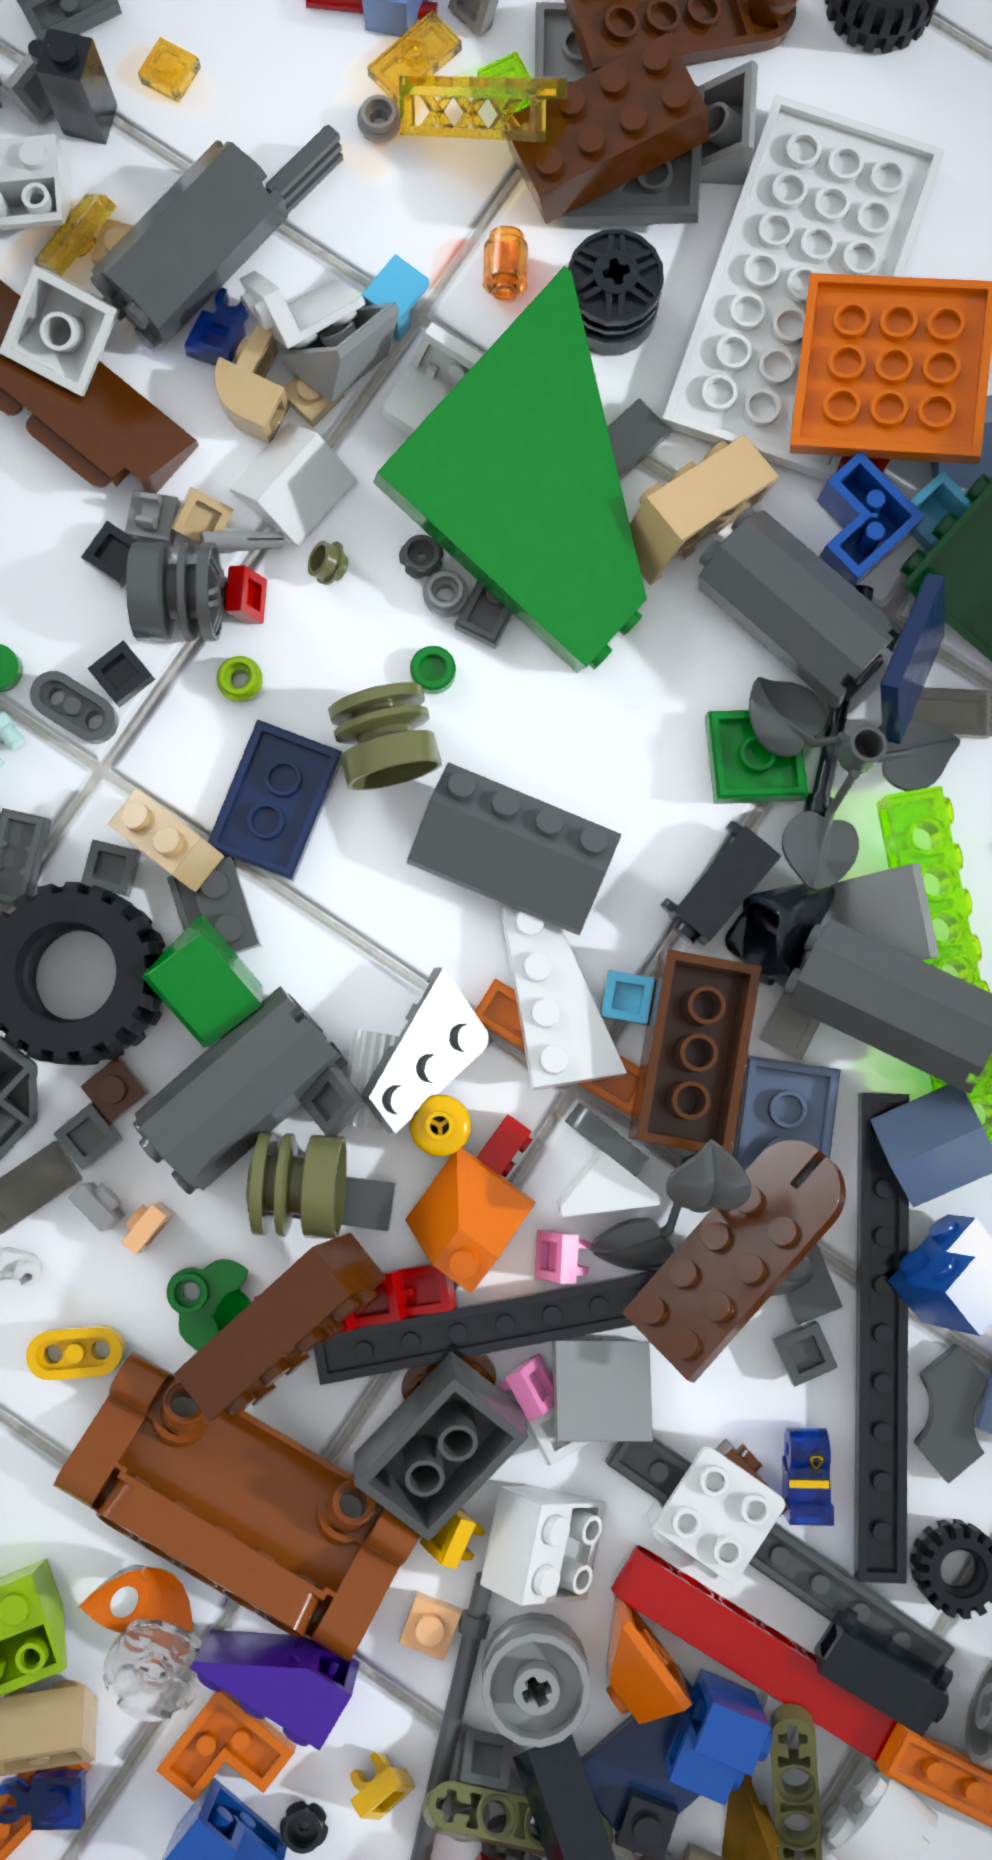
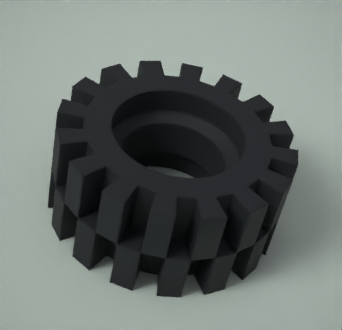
(928, 1568)

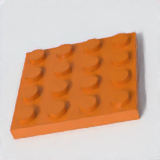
(894, 368)

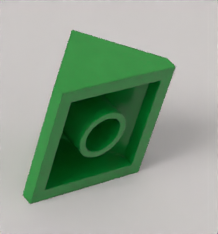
(204, 983)

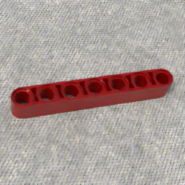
(748, 1648)

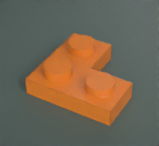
(229, 1735)

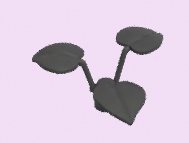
(787, 718)
(698, 1184)

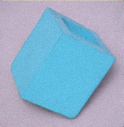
(399, 284)
(935, 503)

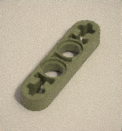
(795, 1799)
(517, 1809)

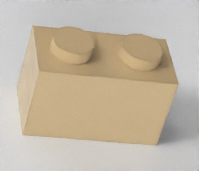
(166, 839)
(47, 1728)

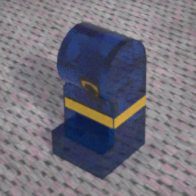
(807, 1477)

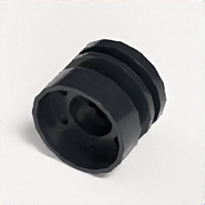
(622, 313)

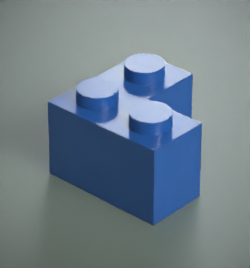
(872, 515)
(950, 1276)
(718, 1738)
(223, 1829)

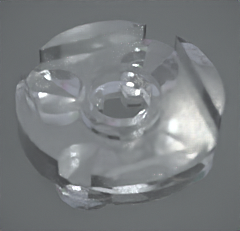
(160, 1644)

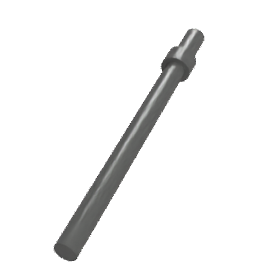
(473, 1628)

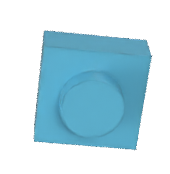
(627, 997)

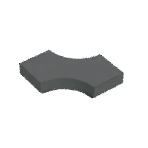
(949, 1432)

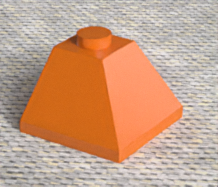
(467, 1218)
(641, 1670)

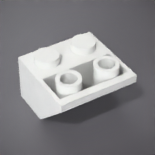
(33, 182)
(542, 1545)

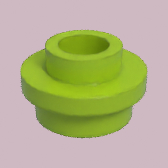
(233, 667)

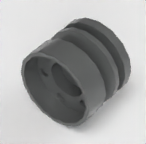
(170, 591)

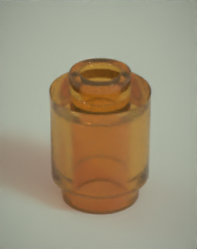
(505, 263)

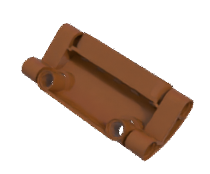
(237, 1509)

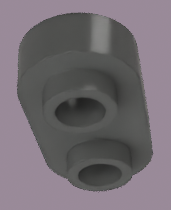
(76, 708)

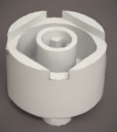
(878, 1821)

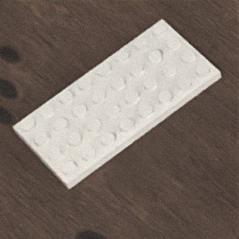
(814, 201)

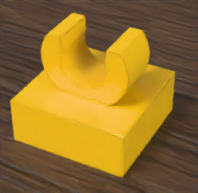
(451, 1541)
(383, 1791)

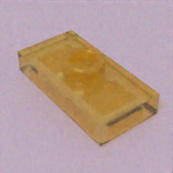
(418, 52)
(76, 235)

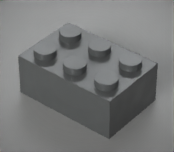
(439, 1446)

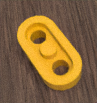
(78, 1352)

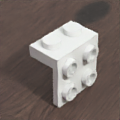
(299, 321)
(431, 374)
(717, 1515)

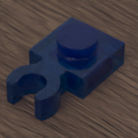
(218, 332)
(53, 1800)

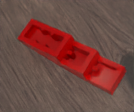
(406, 1294)

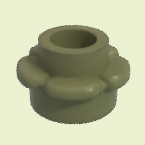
(327, 562)

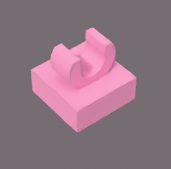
(558, 1256)
(531, 1386)

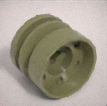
(383, 728)
(297, 1185)

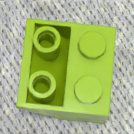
(30, 1627)

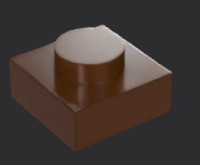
(114, 1089)

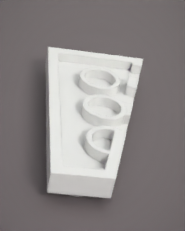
(556, 1010)

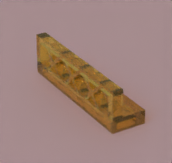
(480, 89)

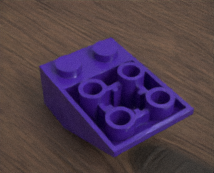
(279, 1679)

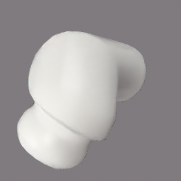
(20, 1265)

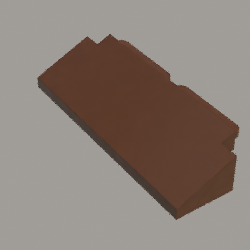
(98, 434)

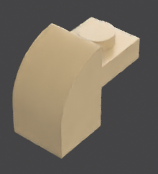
(247, 397)

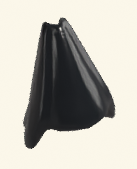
(776, 928)

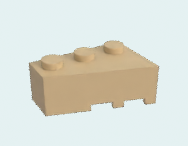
(697, 503)

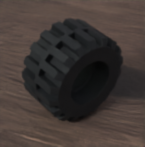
(880, 22)

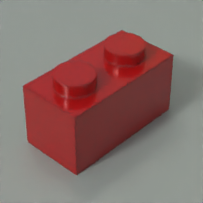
(504, 1144)

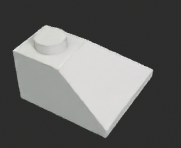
(59, 330)

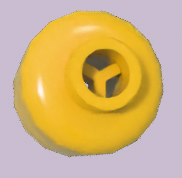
(455, 1114)

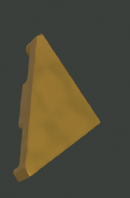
(748, 1827)

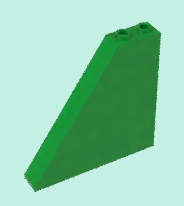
(526, 483)

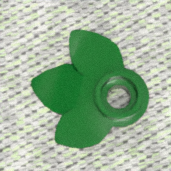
(217, 1302)

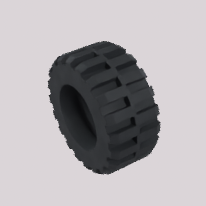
(129, 1007)

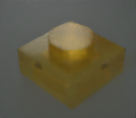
(169, 70)

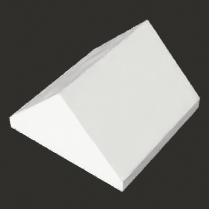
(294, 482)
(604, 1187)

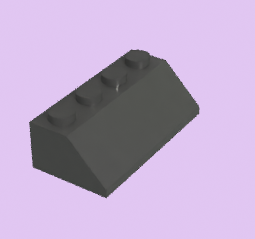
(513, 848)

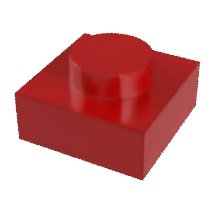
(245, 594)

